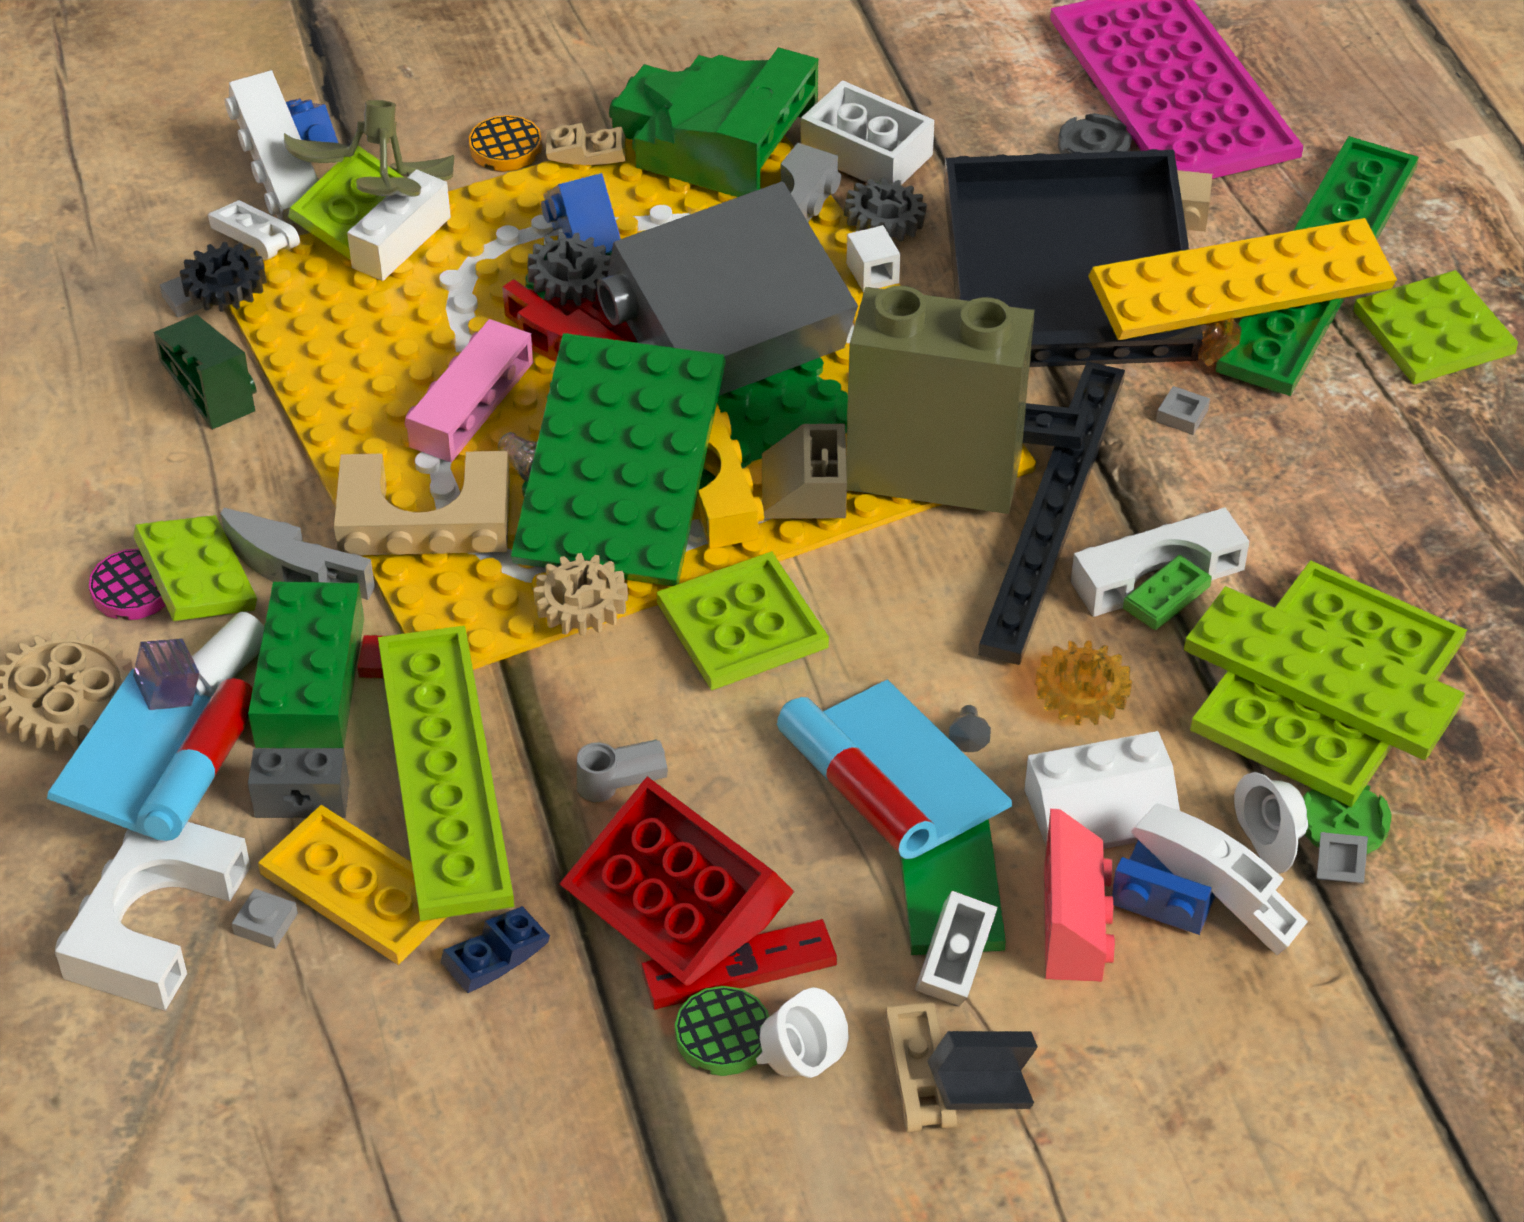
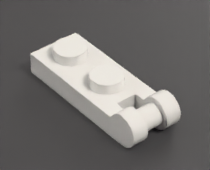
(254, 228)

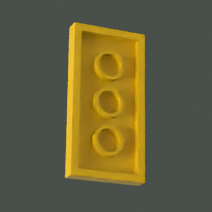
(351, 882)

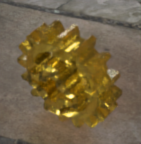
(1083, 682)

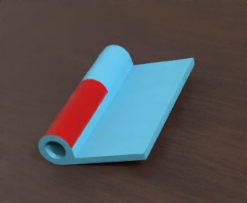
(153, 764)
(893, 767)

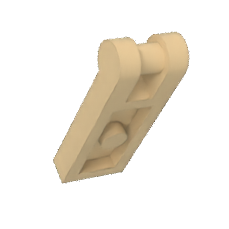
(913, 1039)

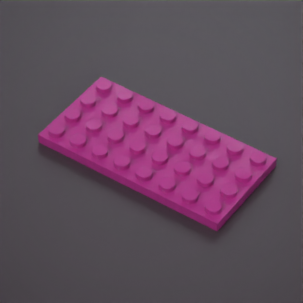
(1176, 84)

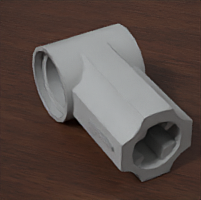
(608, 768)

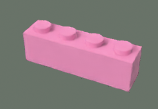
(469, 390)

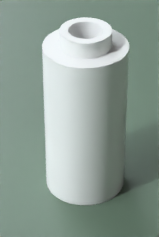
(228, 652)

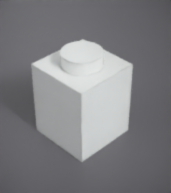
(873, 258)

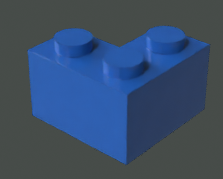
(584, 209)

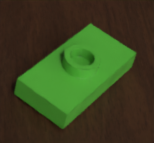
(1167, 592)

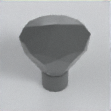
(969, 730)

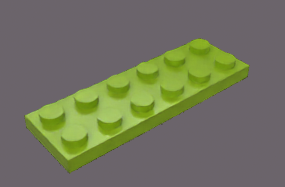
(1325, 672)

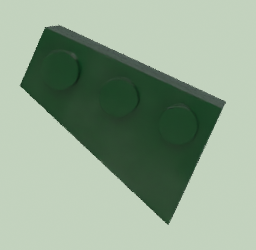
(207, 370)

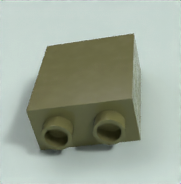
(937, 398)

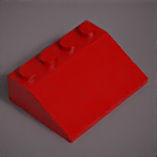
(675, 884)

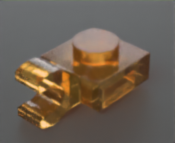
(1219, 340)

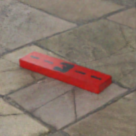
(758, 961)

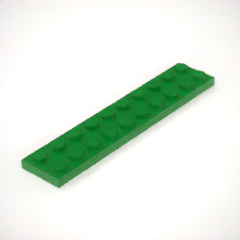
(1280, 343)

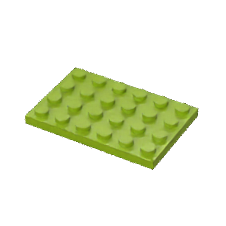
(1299, 739)

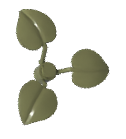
(379, 127)

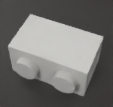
(956, 948)

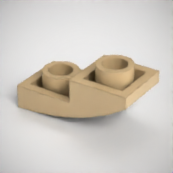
(574, 146)

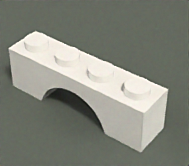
(1109, 571)

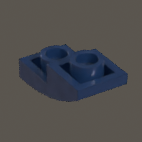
(499, 949)

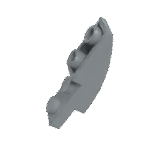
(282, 556)

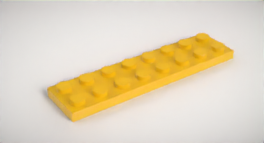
(1241, 278)

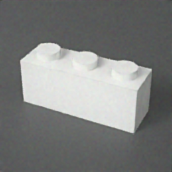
(398, 227)

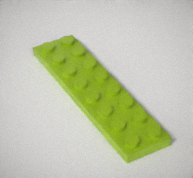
(444, 774)

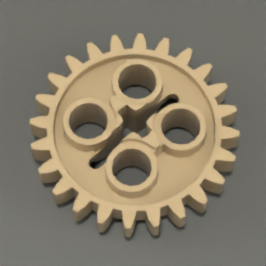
(59, 687)

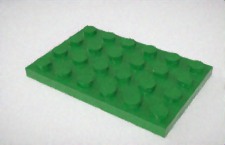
(619, 457)

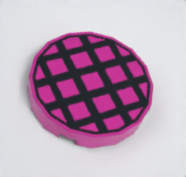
(125, 586)

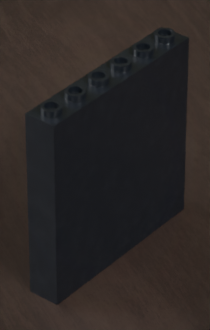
(1039, 226)

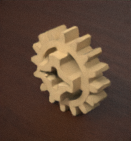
(580, 594)

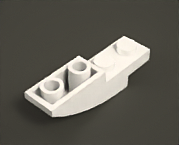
(1233, 871)

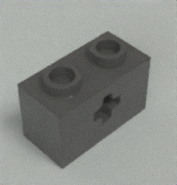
(298, 781)

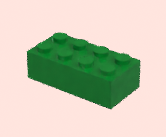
(307, 665)

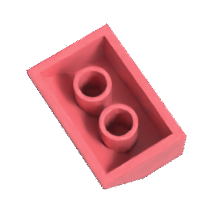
(1076, 902)

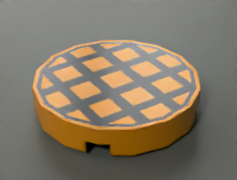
(505, 142)

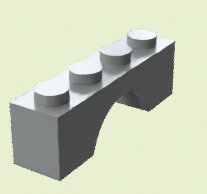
(810, 177)

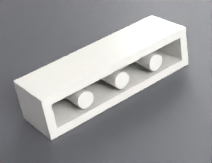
(262, 123)

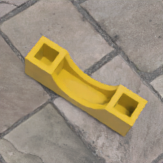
(726, 505)

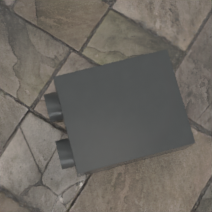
(732, 284)

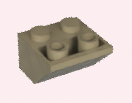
(806, 474)

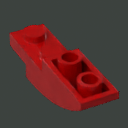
(548, 322)

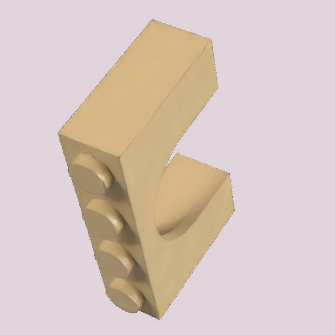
(469, 524)

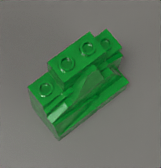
(715, 117)

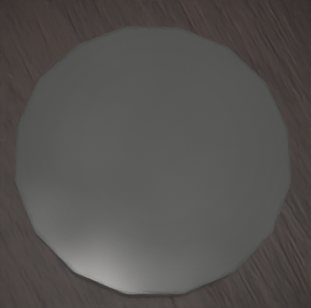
(1093, 135)

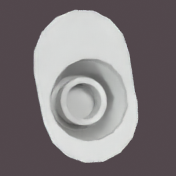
(1271, 817)
(804, 1035)

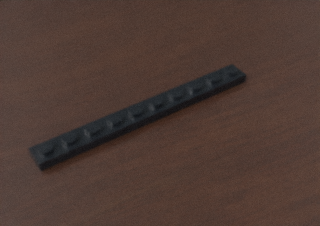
(1049, 521)

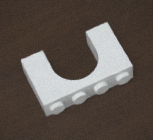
(129, 964)

